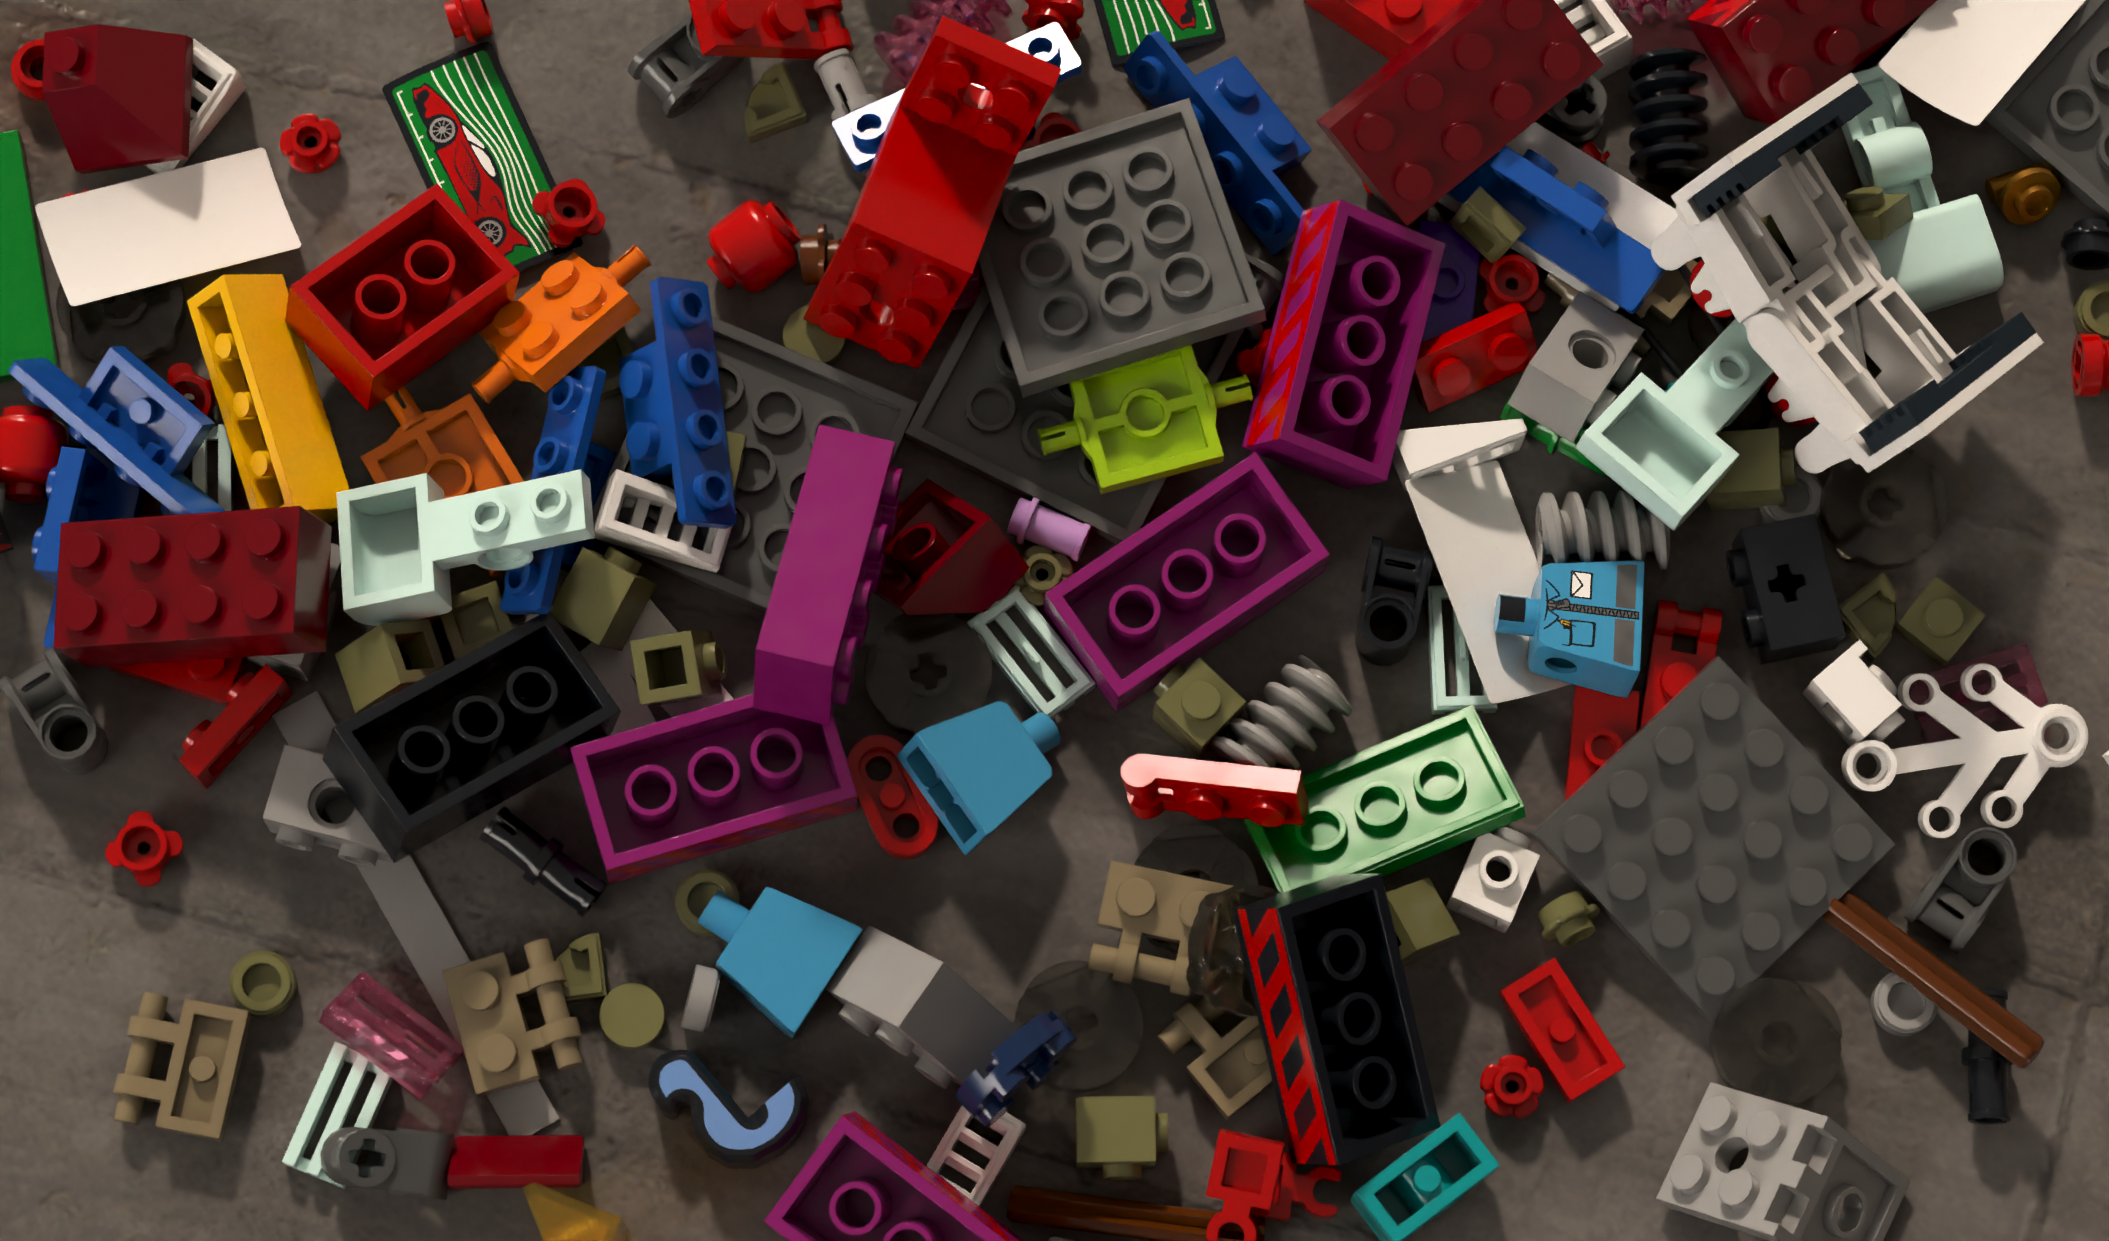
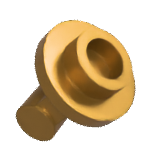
(2024, 193)

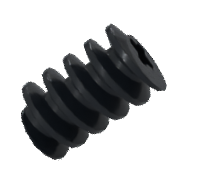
(1663, 116)

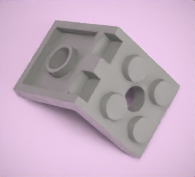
(1792, 1177)

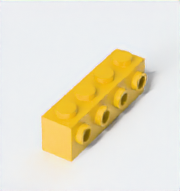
(267, 395)

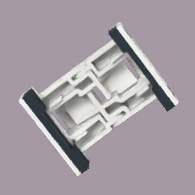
(1841, 306)

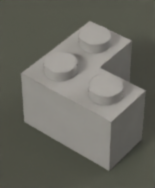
(918, 1008)

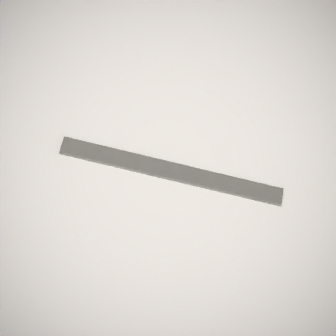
(414, 919)

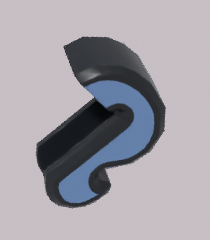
(719, 1124)

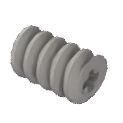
(1598, 529)
(1285, 719)

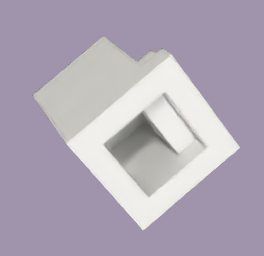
(1856, 698)
(1489, 900)

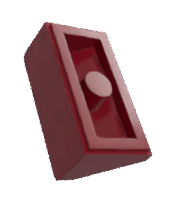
(517, 1161)

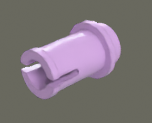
(1048, 528)

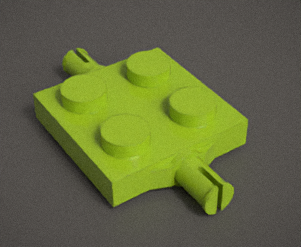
(1146, 419)

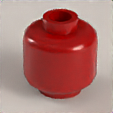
(753, 246)
(29, 451)

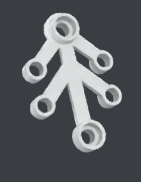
(1976, 748)

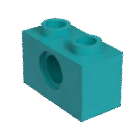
(1424, 1181)

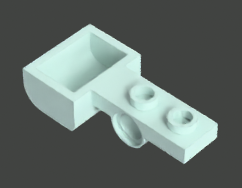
(1945, 248)
(1667, 442)
(407, 536)

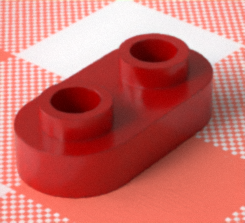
(891, 799)

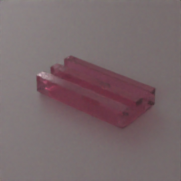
(2028, 677)
(385, 1040)

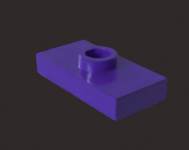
(1456, 280)

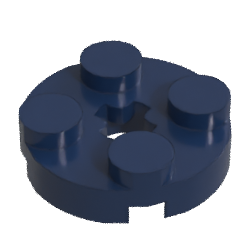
(1022, 1058)

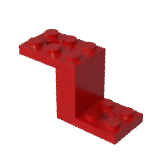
(931, 193)

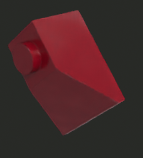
(119, 95)
(946, 556)

